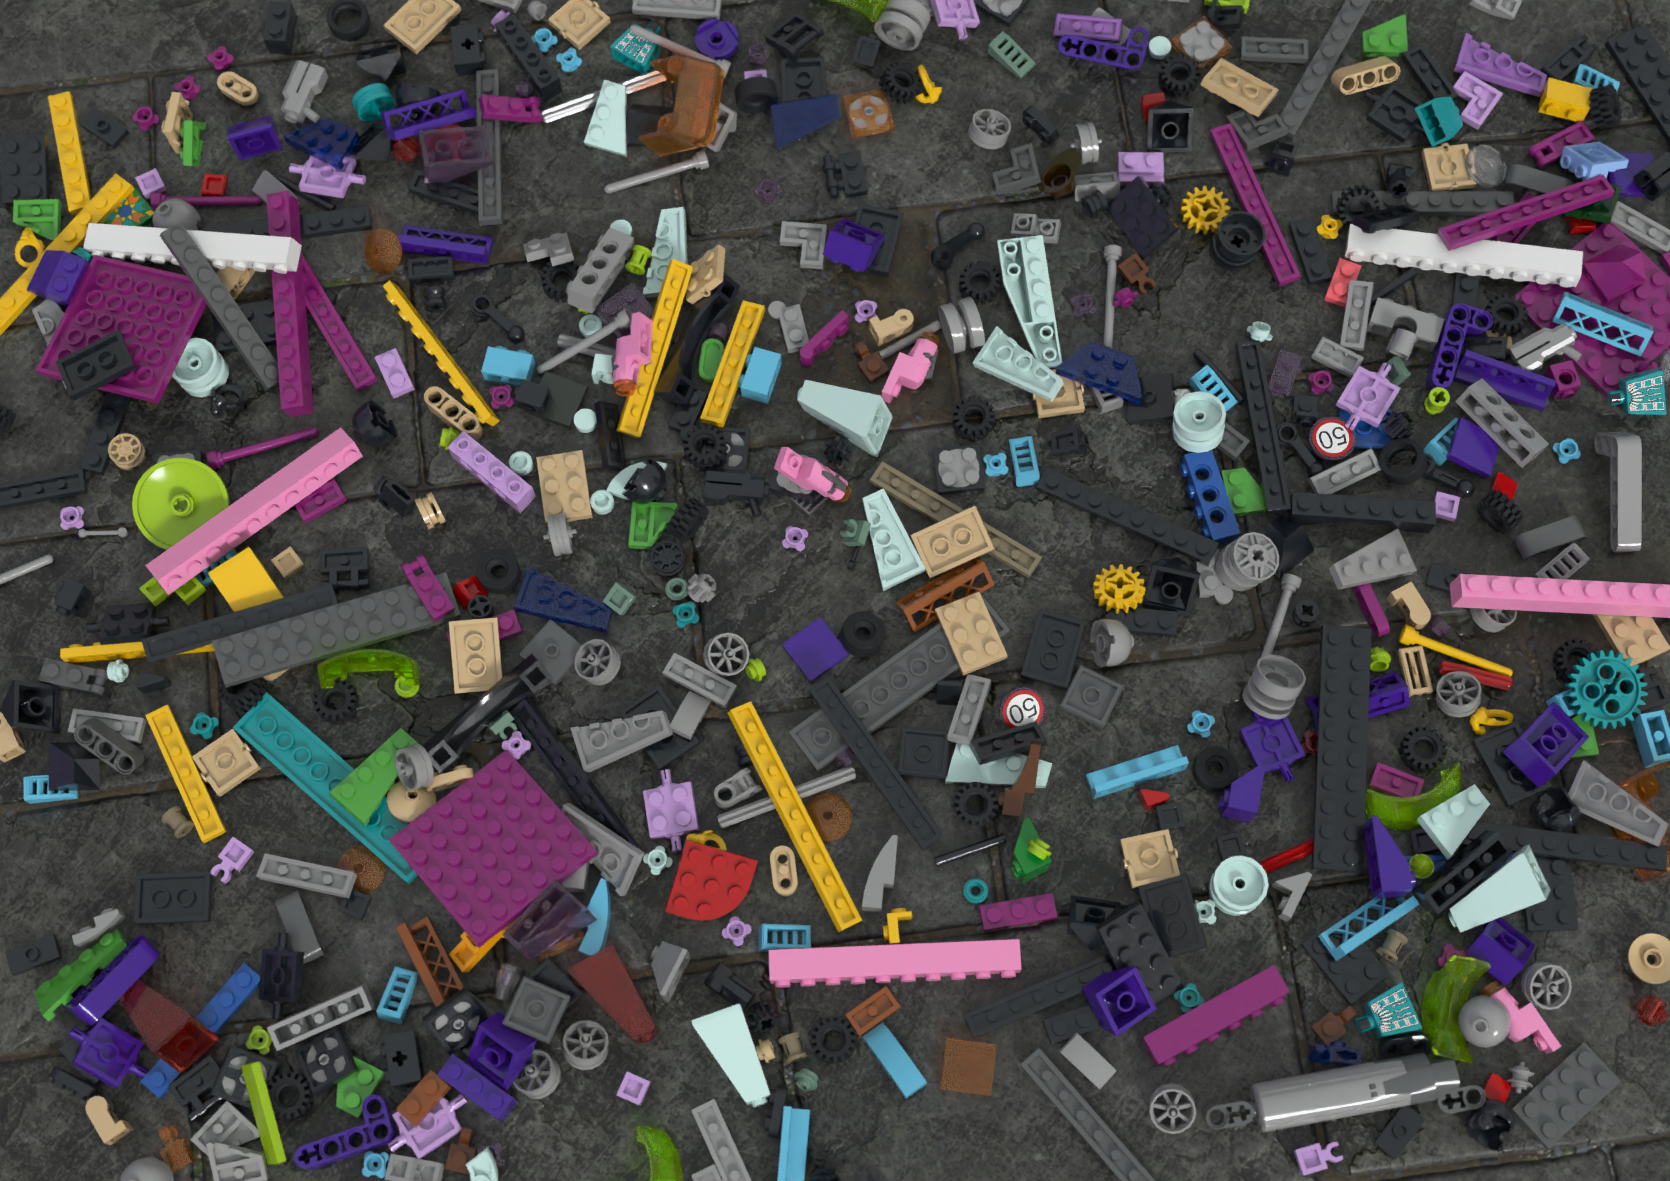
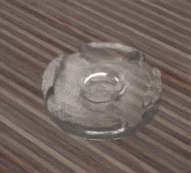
(1485, 166)

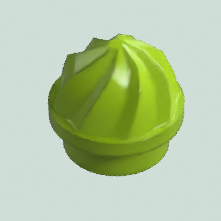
(448, 437)
(1379, 659)
(1421, 866)

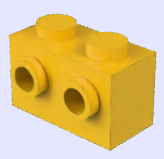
(1565, 100)

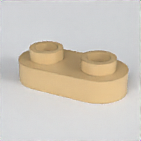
(239, 89)
(450, 779)
(783, 871)

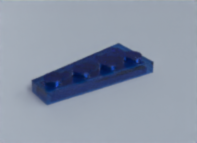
(561, 603)

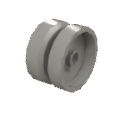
(902, 24)
(961, 325)

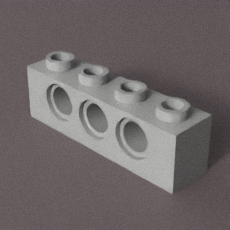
(600, 270)
(1502, 422)
(321, 1016)

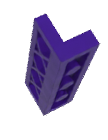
(434, 121)
(446, 247)
(1507, 380)
(1382, 698)

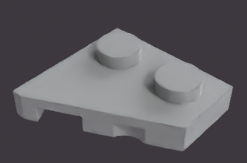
(226, 1126)
(236, 1163)

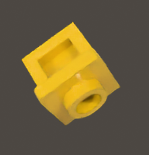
(891, 930)

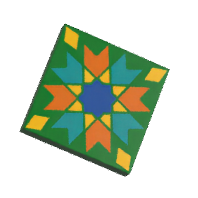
(132, 212)

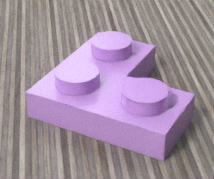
(1480, 96)

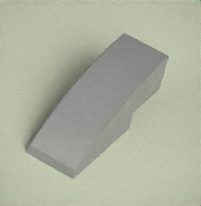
(880, 877)

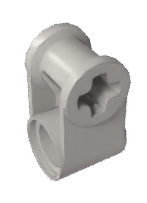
(1401, 343)
(737, 788)

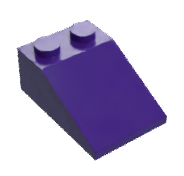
(1546, 744)
(1387, 866)

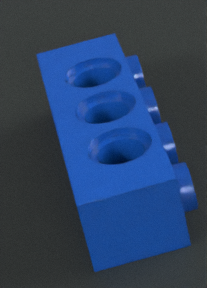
(1205, 464)

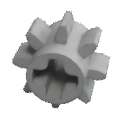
(701, 587)

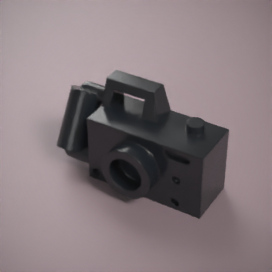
(394, 496)

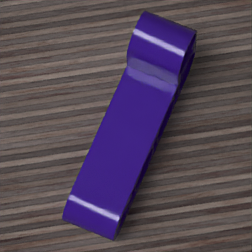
(1102, 48)
(1452, 349)
(113, 981)
(345, 1138)

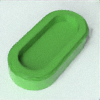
(710, 358)

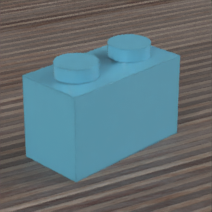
(507, 366)
(760, 375)
(1652, 737)

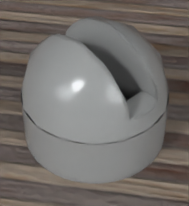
(537, 9)

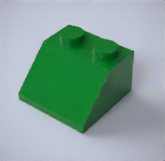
(1024, 863)

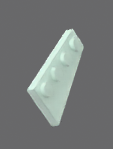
(670, 244)
(1013, 364)
(892, 547)
(1004, 771)

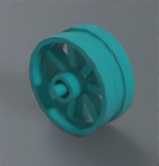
(372, 101)

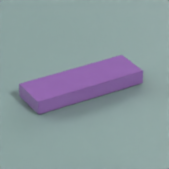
(1088, 27)

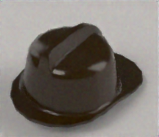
(1060, 174)

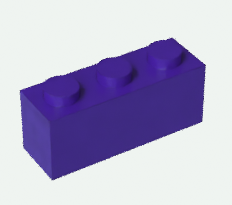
(477, 1088)

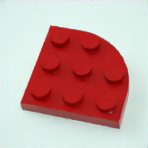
(709, 882)

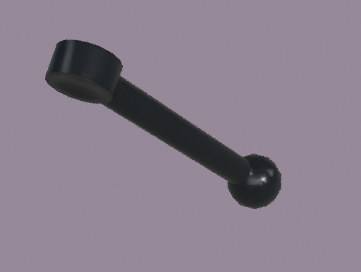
(853, 558)

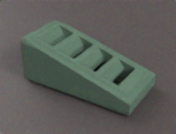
(1009, 44)

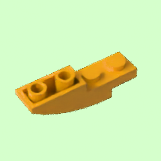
(467, 954)

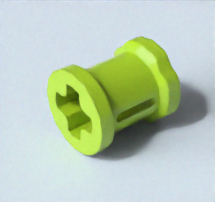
(638, 259)
(1439, 394)

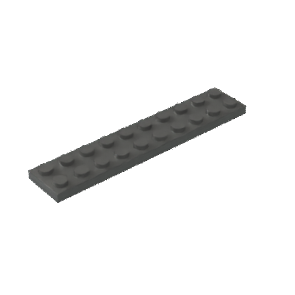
(325, 633)
(885, 692)

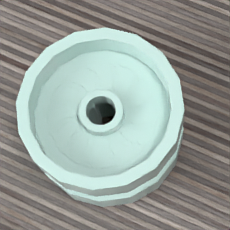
(201, 368)
(1199, 422)
(1243, 872)

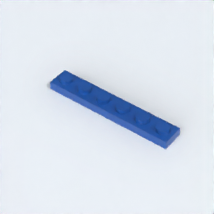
(214, 1016)

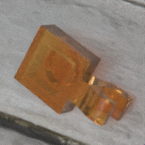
(176, 1152)

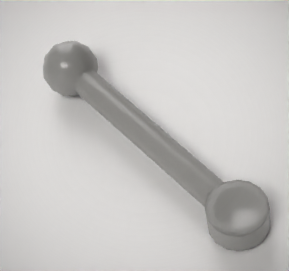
(122, 532)

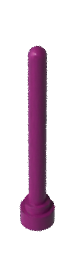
(158, 197)
(218, 458)

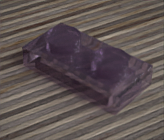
(1284, 373)

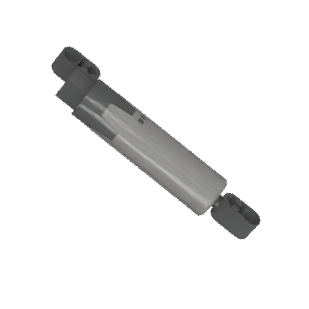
(1349, 1093)

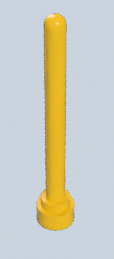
(1411, 636)

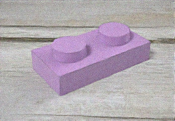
(394, 373)

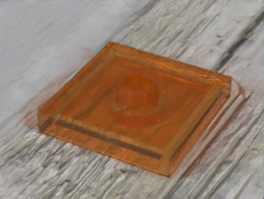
(968, 1067)

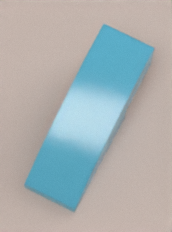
(597, 931)
(894, 1060)

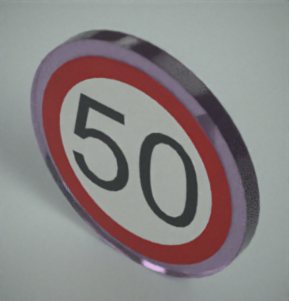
(1331, 438)
(1022, 707)

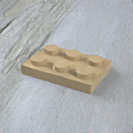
(421, 21)
(1239, 87)
(564, 485)
(953, 542)
(971, 633)
(1633, 636)
(475, 654)

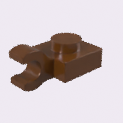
(870, 365)
(1330, 1027)
(461, 1154)

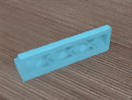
(1608, 316)
(1136, 771)
(1366, 932)
(793, 1144)

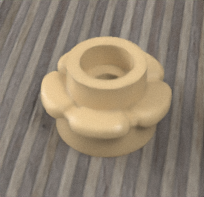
(765, 1050)

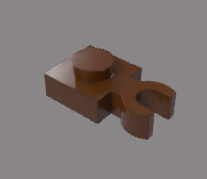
(1134, 271)

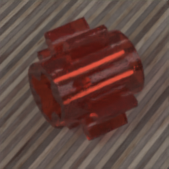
(405, 149)
(1652, 1010)

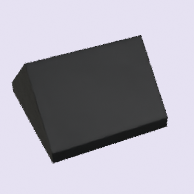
(643, 120)

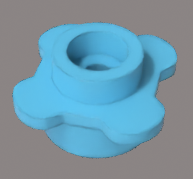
(541, 34)
(573, 64)
(1571, 446)
(992, 470)
(1207, 721)
(370, 1159)

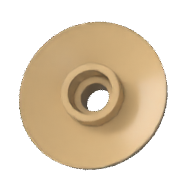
(405, 808)
(1656, 947)

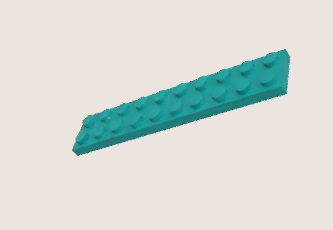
(317, 772)

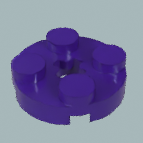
(713, 28)

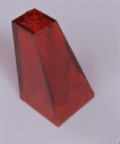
(613, 989)
(166, 1027)

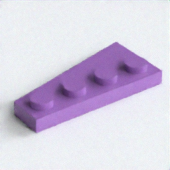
(1498, 68)

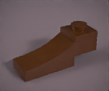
(1013, 798)

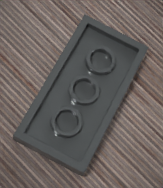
(1565, 1095)

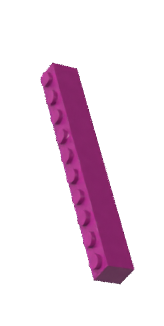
(290, 312)

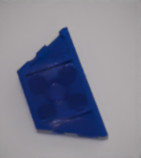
(325, 141)
(1104, 370)

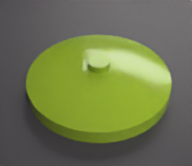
(177, 499)

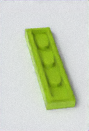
(263, 1113)

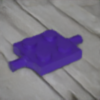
(1272, 744)
(107, 1053)

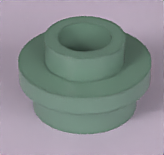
(676, 582)
(806, 1079)

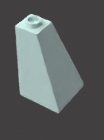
(849, 412)
(1504, 891)
(733, 1048)

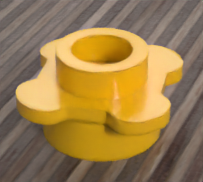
(1329, 233)

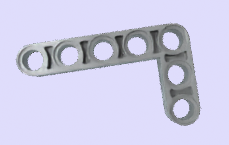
(1625, 488)

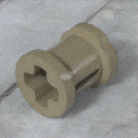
(177, 821)
(1392, 945)
(792, 1048)

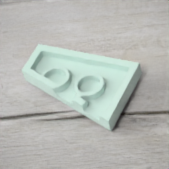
(608, 123)
(1454, 819)

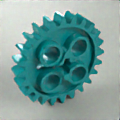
(1623, 703)

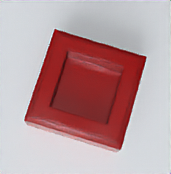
(214, 185)

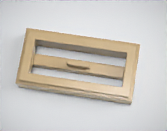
(1423, 666)

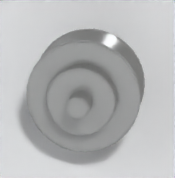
(1520, 1077)

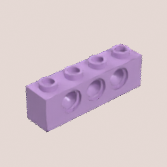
(491, 472)

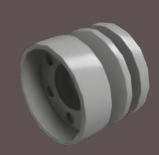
(1247, 561)
(1274, 686)

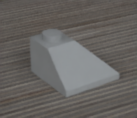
(668, 967)

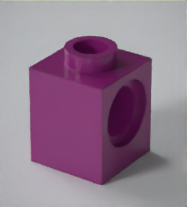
(1567, 372)

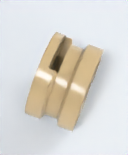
(127, 452)
(427, 511)

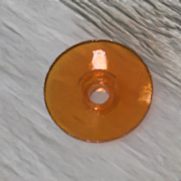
(383, 251)
(838, 825)
(372, 872)

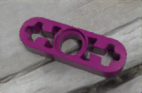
(1371, 609)

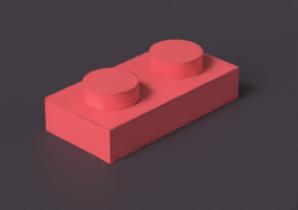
(1339, 285)

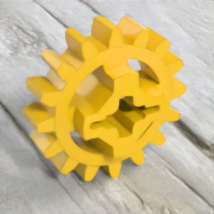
(1196, 203)
(1119, 588)

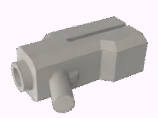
(300, 91)
(1543, 345)

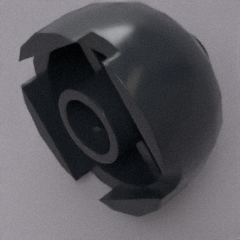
(410, 94)
(372, 426)
(646, 483)

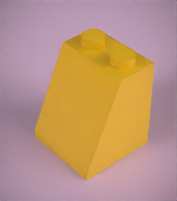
(245, 581)

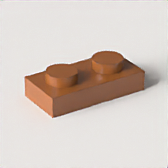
(872, 1011)
(423, 1098)

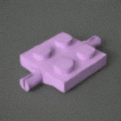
(956, 14)
(325, 179)
(1368, 396)
(671, 810)
(433, 1130)

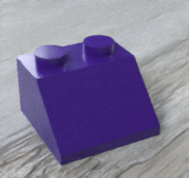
(254, 137)
(853, 245)
(58, 276)
(1243, 796)
(1503, 948)
(1119, 999)
(500, 1051)

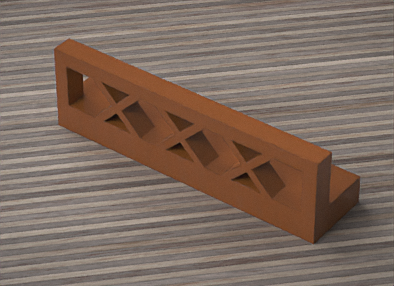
(939, 588)
(422, 964)

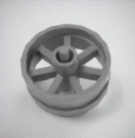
(991, 129)
(1086, 142)
(560, 534)
(1489, 618)
(726, 654)
(598, 663)
(1458, 694)
(414, 767)
(1546, 985)
(585, 1045)
(536, 1073)
(1172, 1108)

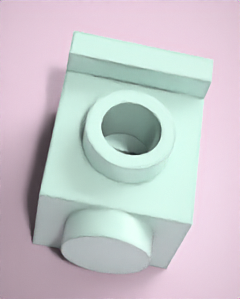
(602, 369)

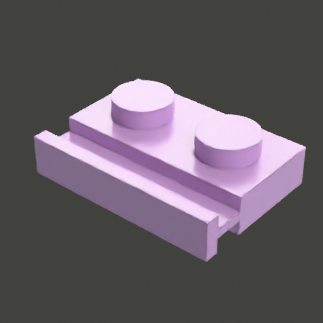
(1145, 164)

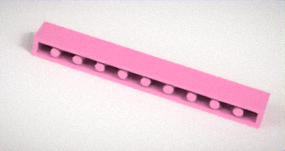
(254, 511)
(1560, 595)
(894, 961)

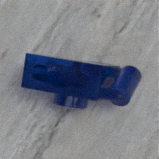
(1335, 1054)

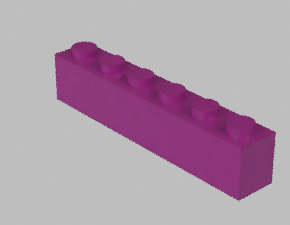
(1214, 1016)

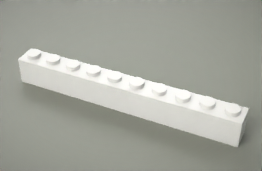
(218, 248)
(1480, 258)

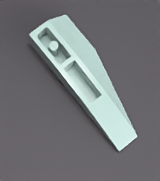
(1029, 291)

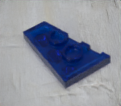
(802, 116)

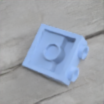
(1591, 160)

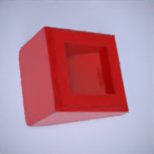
(1151, 100)
(1580, 225)
(1504, 484)
(467, 589)
(1151, 799)
(1496, 1087)

